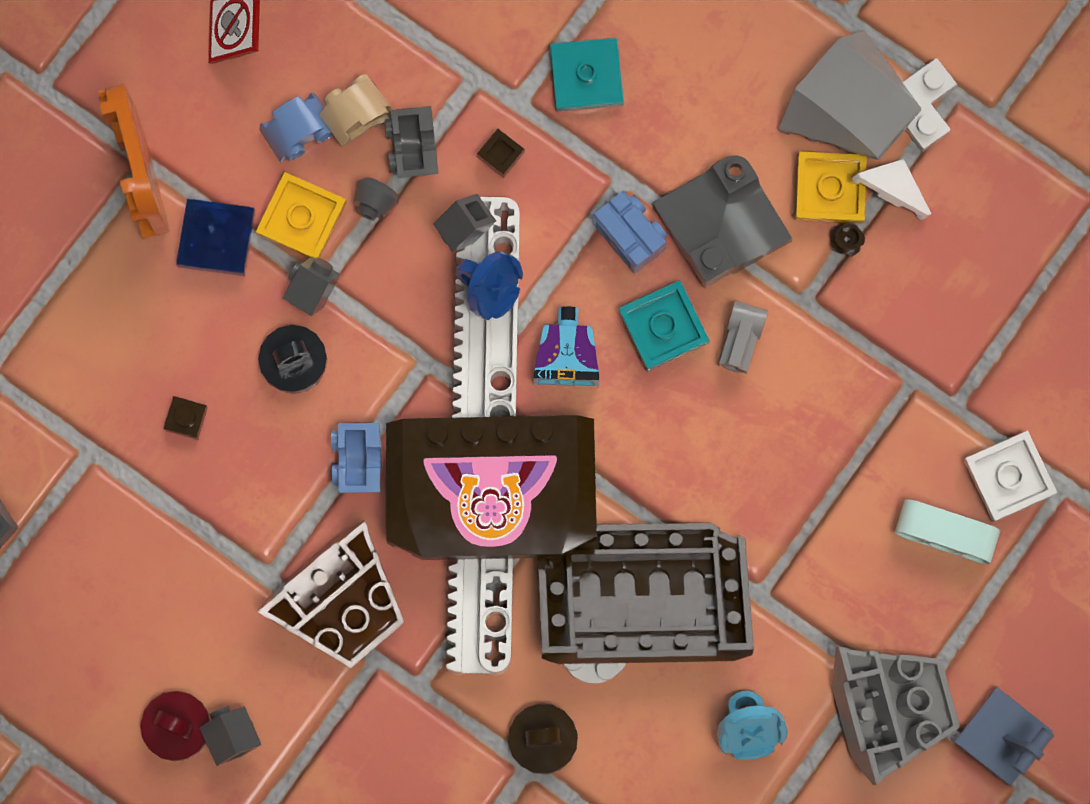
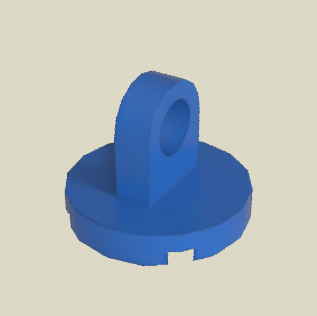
(491, 284)

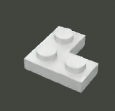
(928, 87)

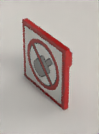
(233, 29)

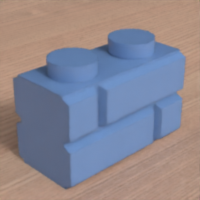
(630, 231)

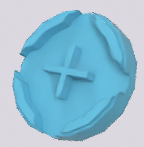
(751, 730)

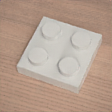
(1010, 476)

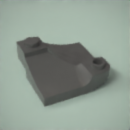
(722, 220)

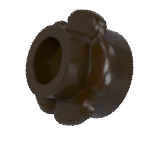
(847, 230)

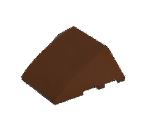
(338, 599)

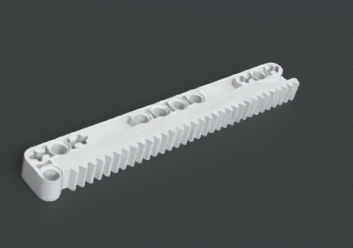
(483, 353)

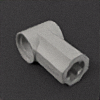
(744, 330)

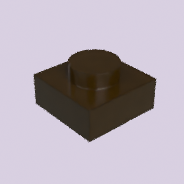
(500, 153)
(185, 418)

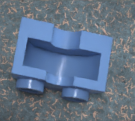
(295, 126)
(358, 457)

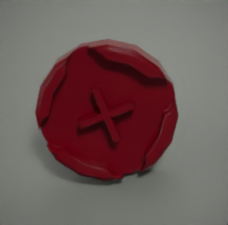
(173, 724)

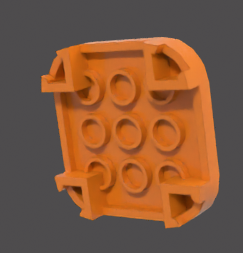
(142, 189)

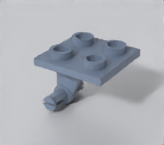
(1004, 737)

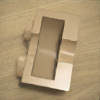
(355, 110)

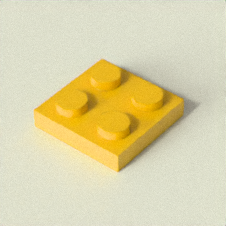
(827, 188)
(301, 216)

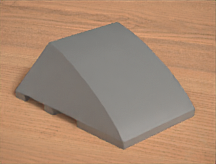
(851, 100)
(891, 707)

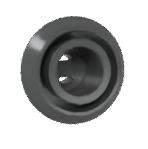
(374, 198)

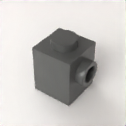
(464, 222)
(311, 285)
(230, 734)

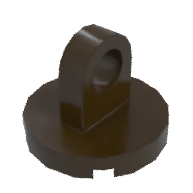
(543, 739)

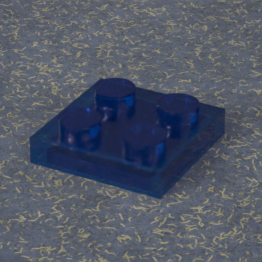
(215, 237)

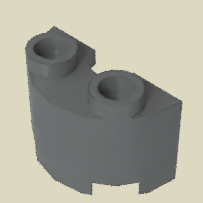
(413, 142)

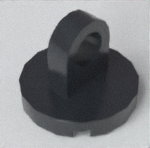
(293, 359)

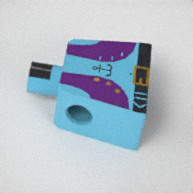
(567, 353)

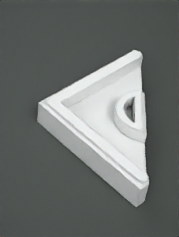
(896, 186)

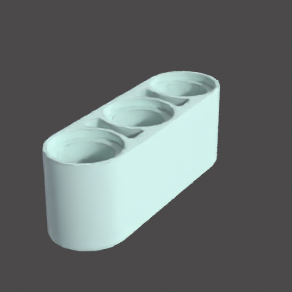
(947, 531)

